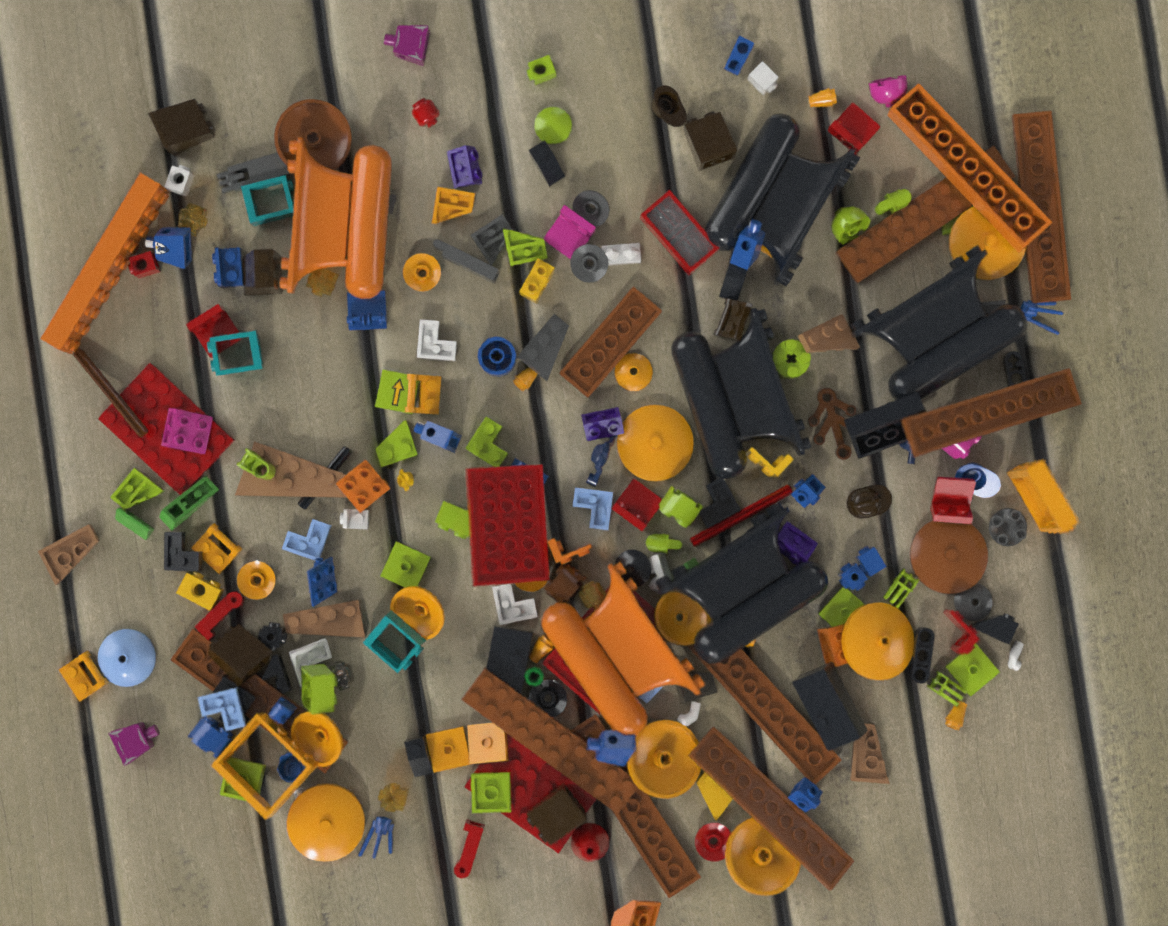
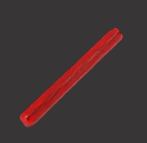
(741, 515)

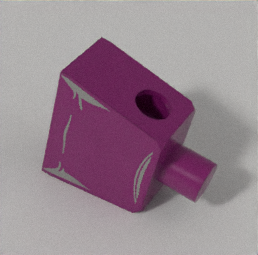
(409, 43)
(133, 741)

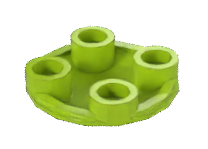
(553, 125)

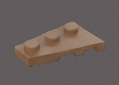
(830, 335)
(67, 552)
(867, 759)

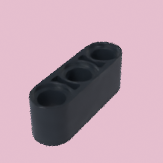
(925, 664)

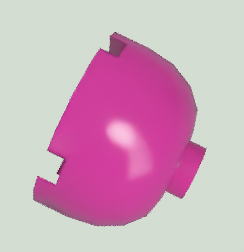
(888, 90)

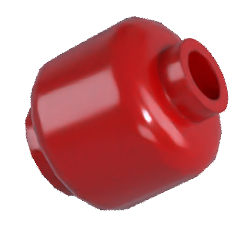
(425, 113)

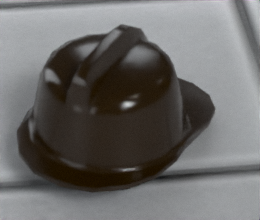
(668, 106)
(869, 501)

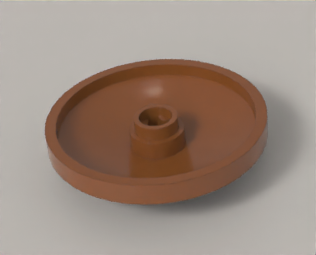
(322, 127)
(948, 556)

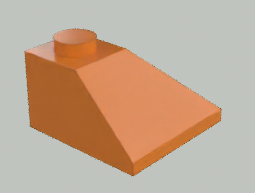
(637, 914)

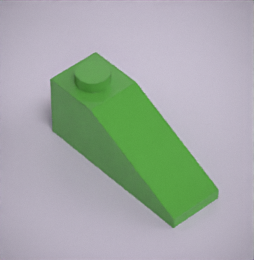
(187, 503)

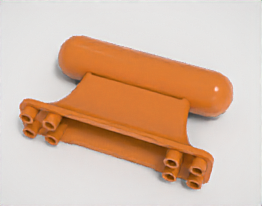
(340, 220)
(616, 654)

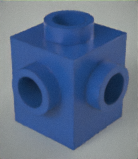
(808, 491)
(846, 573)
(805, 795)

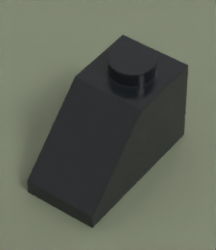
(546, 163)
(733, 282)
(998, 627)
(418, 755)

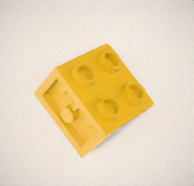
(779, 464)

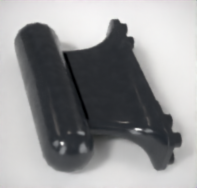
(777, 194)
(943, 330)
(735, 396)
(745, 588)

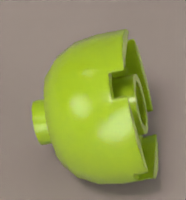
(848, 223)

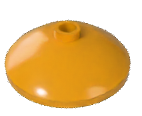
(408, 607)
(683, 631)
(318, 737)

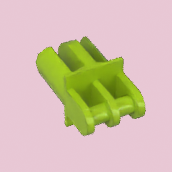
(894, 201)
(661, 543)
(901, 587)
(945, 687)

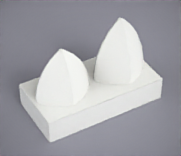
(623, 253)
(659, 567)

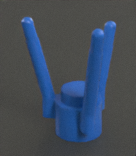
(1031, 309)
(381, 825)

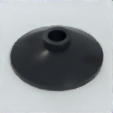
(639, 563)
(557, 692)

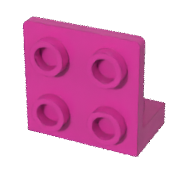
(569, 232)
(187, 431)

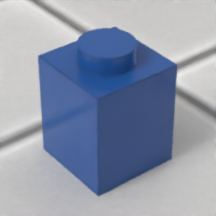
(870, 560)

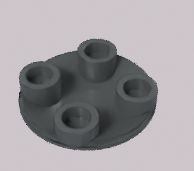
(1008, 527)

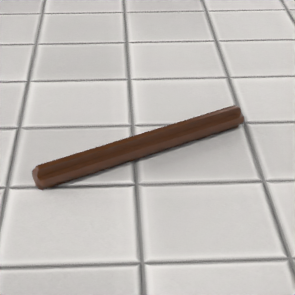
(110, 392)

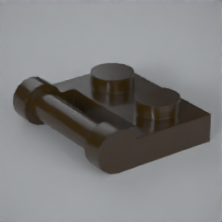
(737, 320)

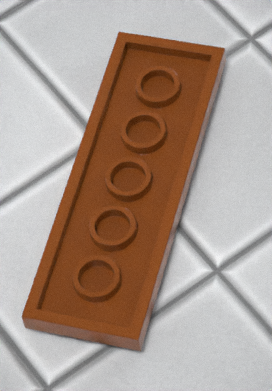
(610, 342)

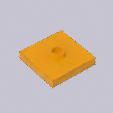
(487, 743)
(448, 749)

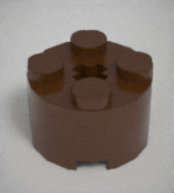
(566, 584)

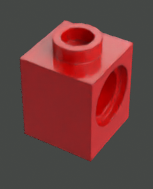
(151, 268)

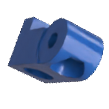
(739, 55)
(282, 710)

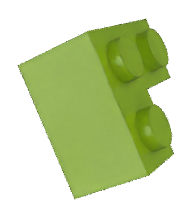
(482, 443)
(454, 518)

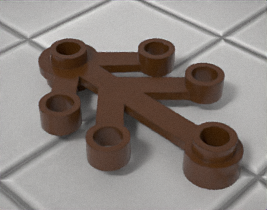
(832, 420)

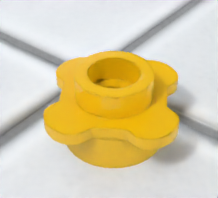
(405, 479)

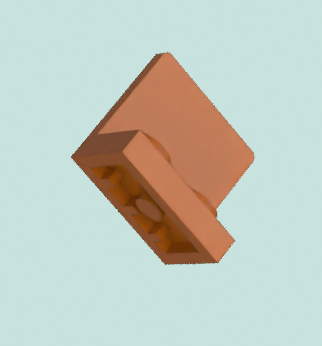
(363, 485)
(556, 549)
(831, 644)

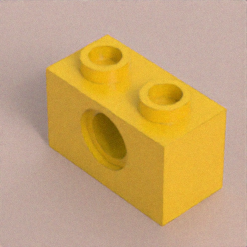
(537, 280)
(189, 587)

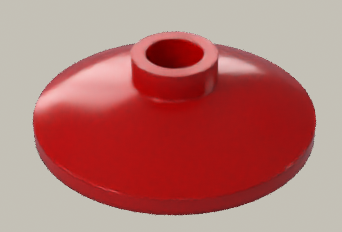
(709, 851)

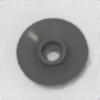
(582, 207)
(582, 269)
(964, 605)

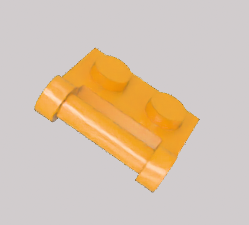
(429, 394)
(212, 553)
(78, 678)

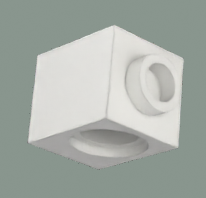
(763, 78)
(182, 188)

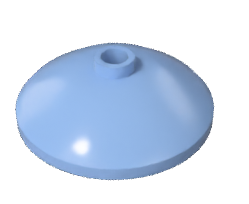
(139, 657)

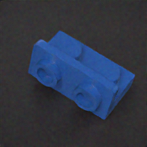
(228, 267)

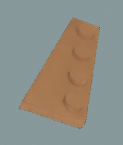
(329, 620)

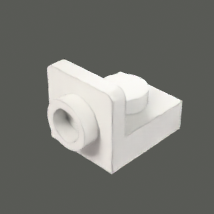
(354, 519)

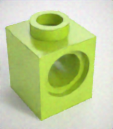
(544, 62)

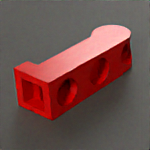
(219, 613)
(464, 864)

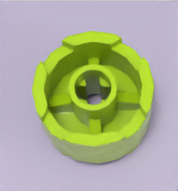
(801, 359)
(680, 506)

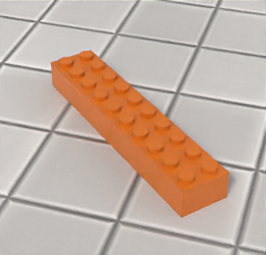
(969, 168)
(105, 264)

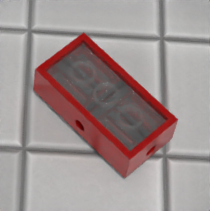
(679, 232)

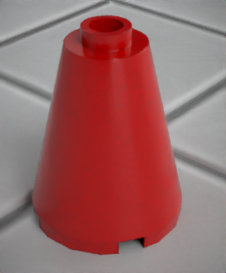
(591, 836)

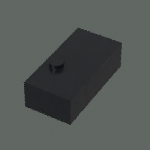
(882, 426)
(509, 655)
(830, 706)

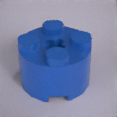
(488, 350)
(210, 736)

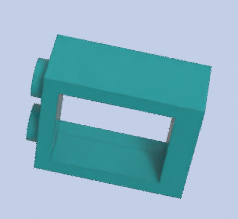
(254, 218)
(255, 349)
(387, 655)

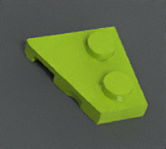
(523, 247)
(397, 446)
(135, 490)

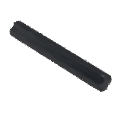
(335, 464)

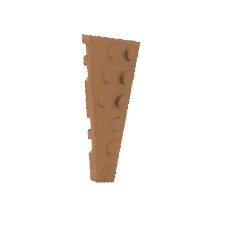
(292, 478)

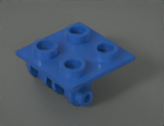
(367, 313)
(321, 580)

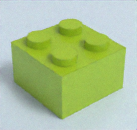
(318, 688)

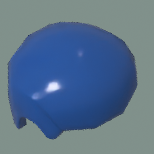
(289, 767)

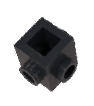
(279, 633)

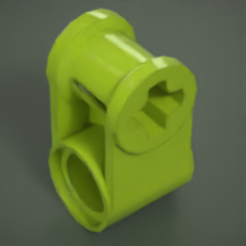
(254, 463)

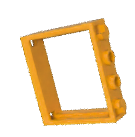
(1043, 497)
(242, 786)

